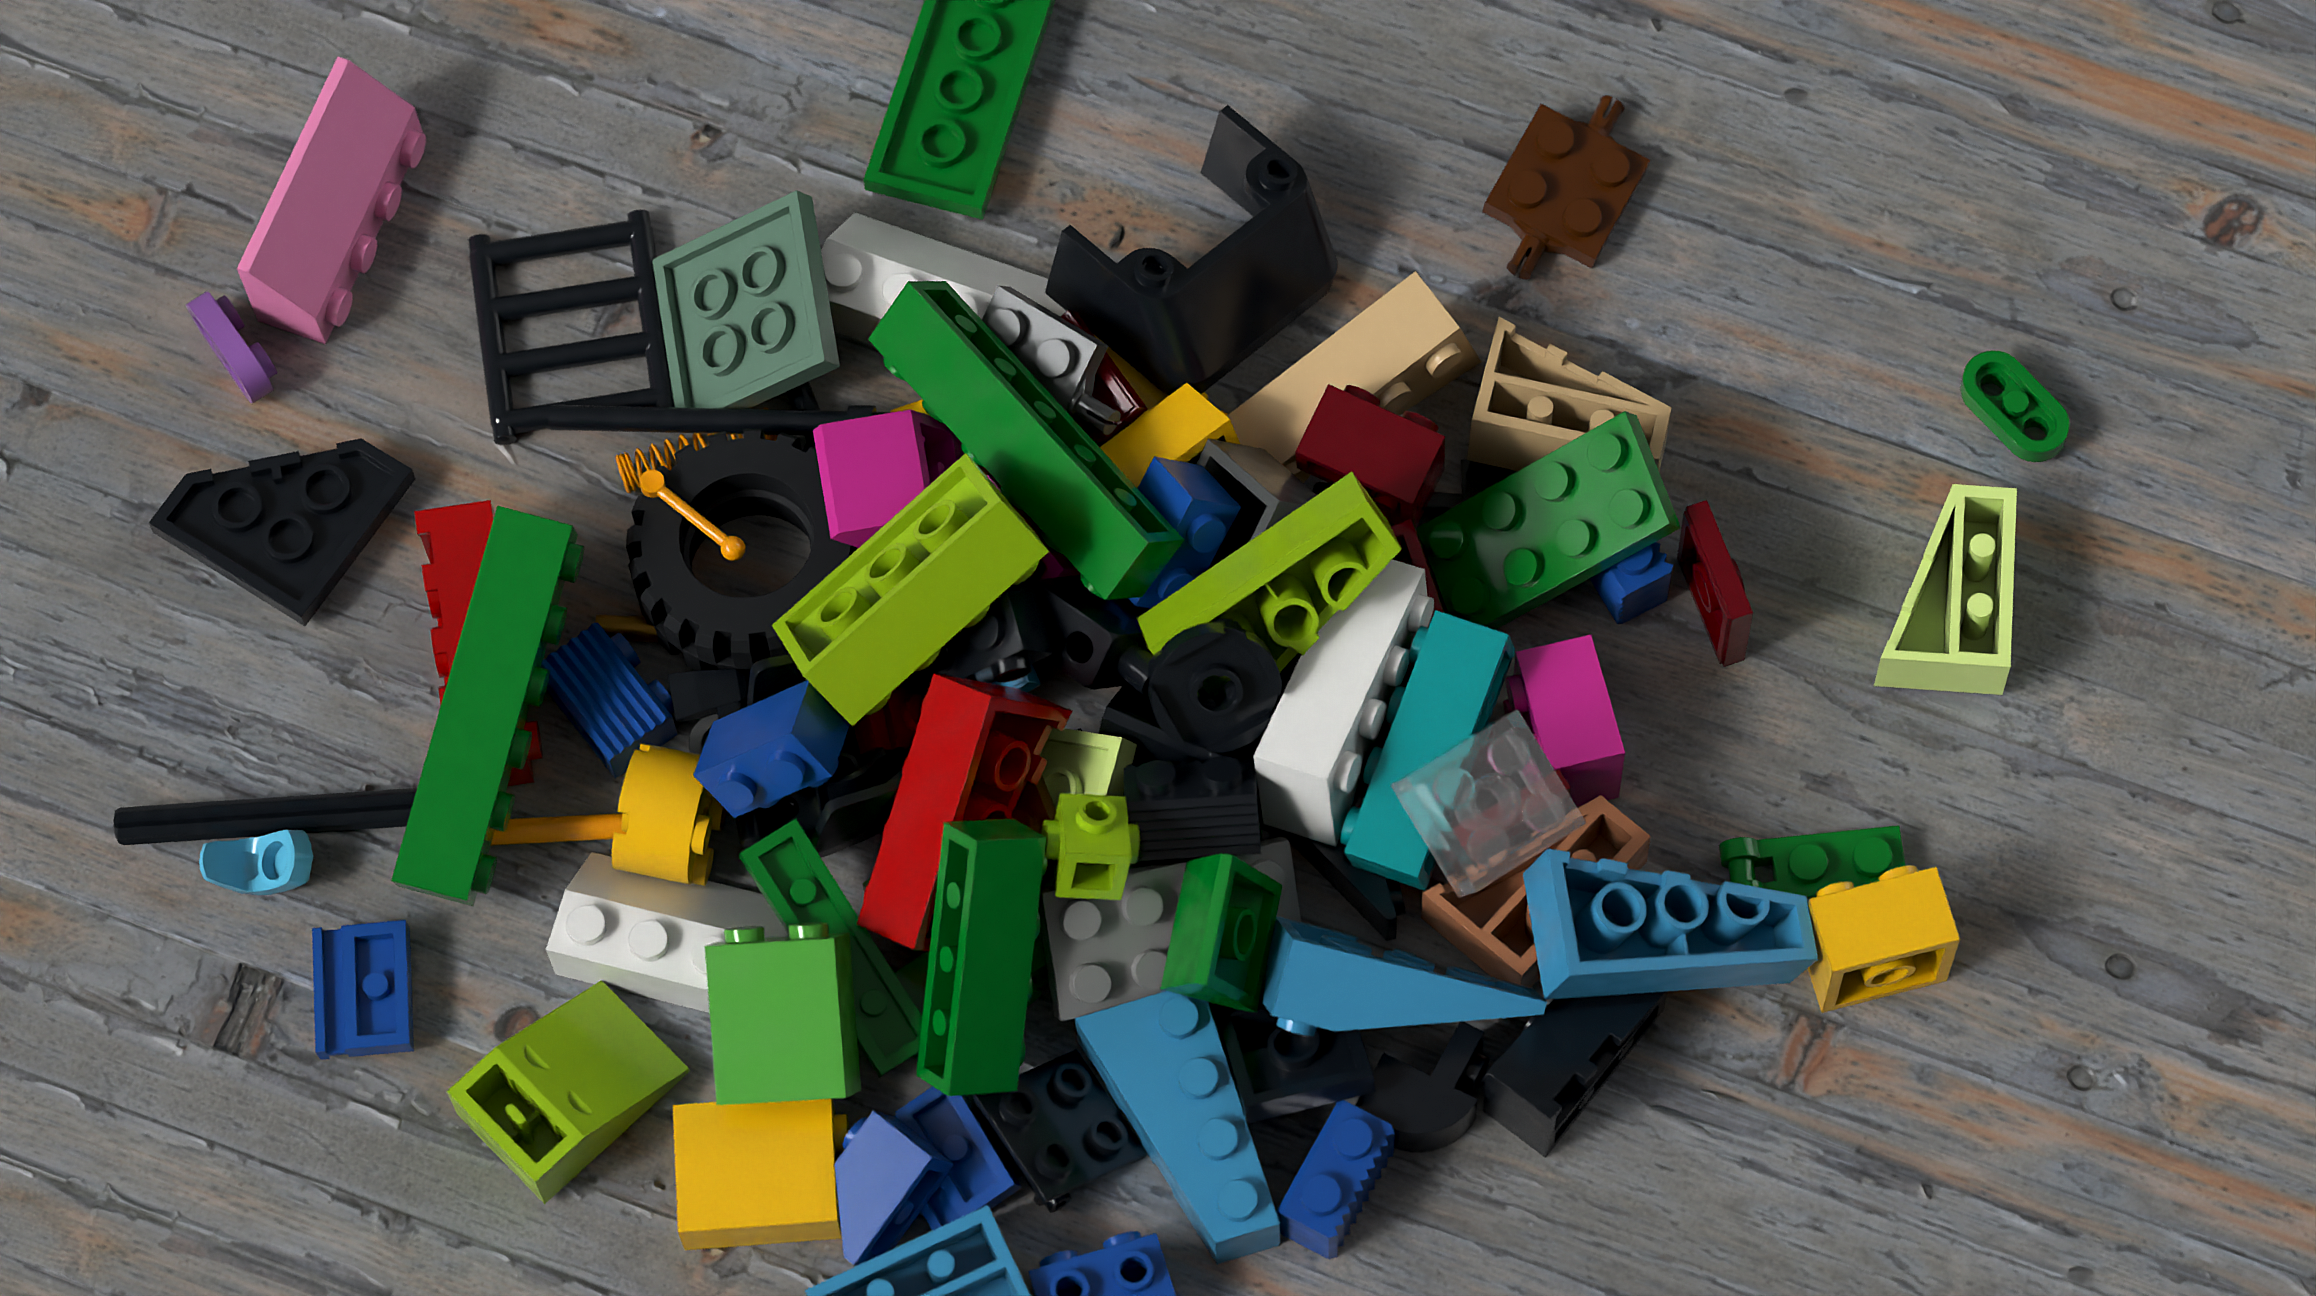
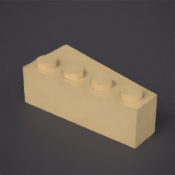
(1393, 349)

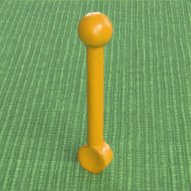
(653, 485)

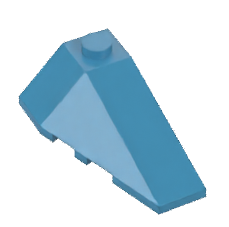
(1337, 985)

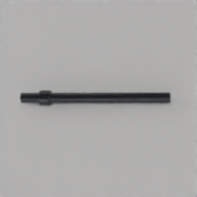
(697, 419)

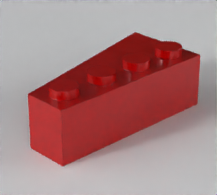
(455, 547)
(964, 764)

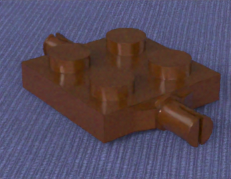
(1565, 186)

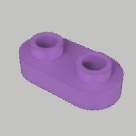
(219, 326)

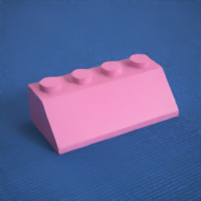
(331, 204)

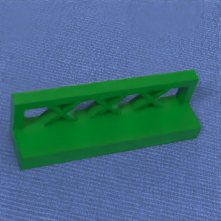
(805, 892)

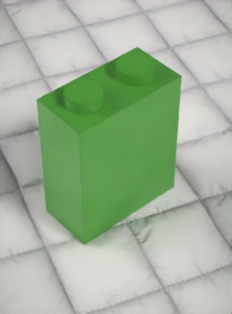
(782, 1015)

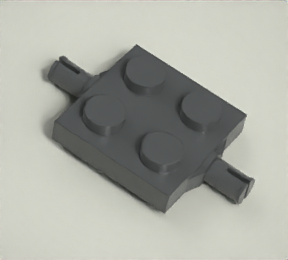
(1054, 353)

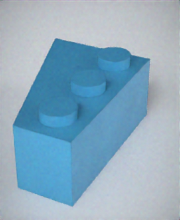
(952, 1260)

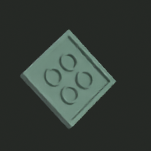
(747, 308)

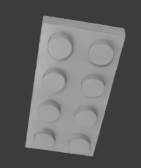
(1118, 949)

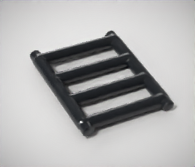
(493, 310)

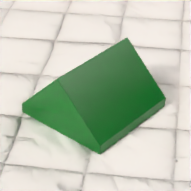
(1222, 932)

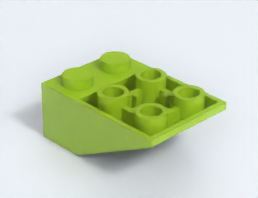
(566, 1088)

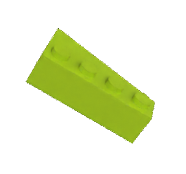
(1286, 577)

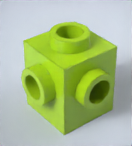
(1095, 833)

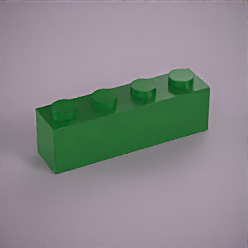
(981, 956)

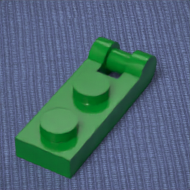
(1814, 860)

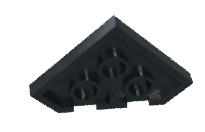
(285, 520)

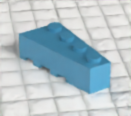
(1647, 932)
(1180, 1098)

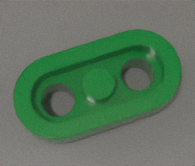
(2018, 407)

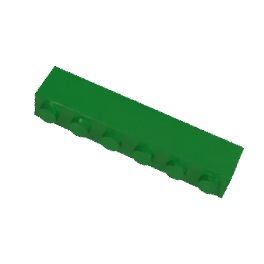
(1025, 440)
(486, 707)

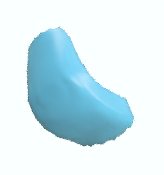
(259, 863)

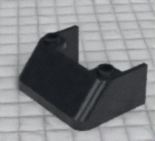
(1212, 316)

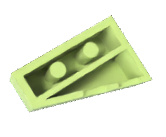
(1960, 604)

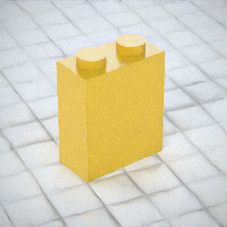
(757, 1172)

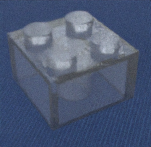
(1488, 804)

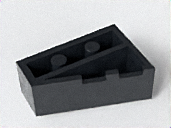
(1564, 1062)

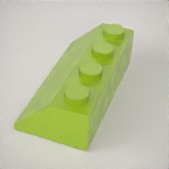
(909, 590)

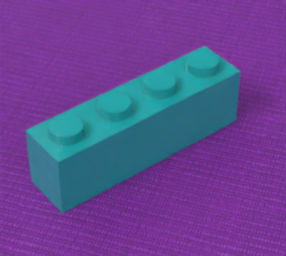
(1445, 701)

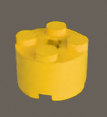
(666, 818)

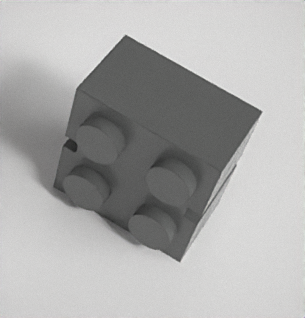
(1257, 484)

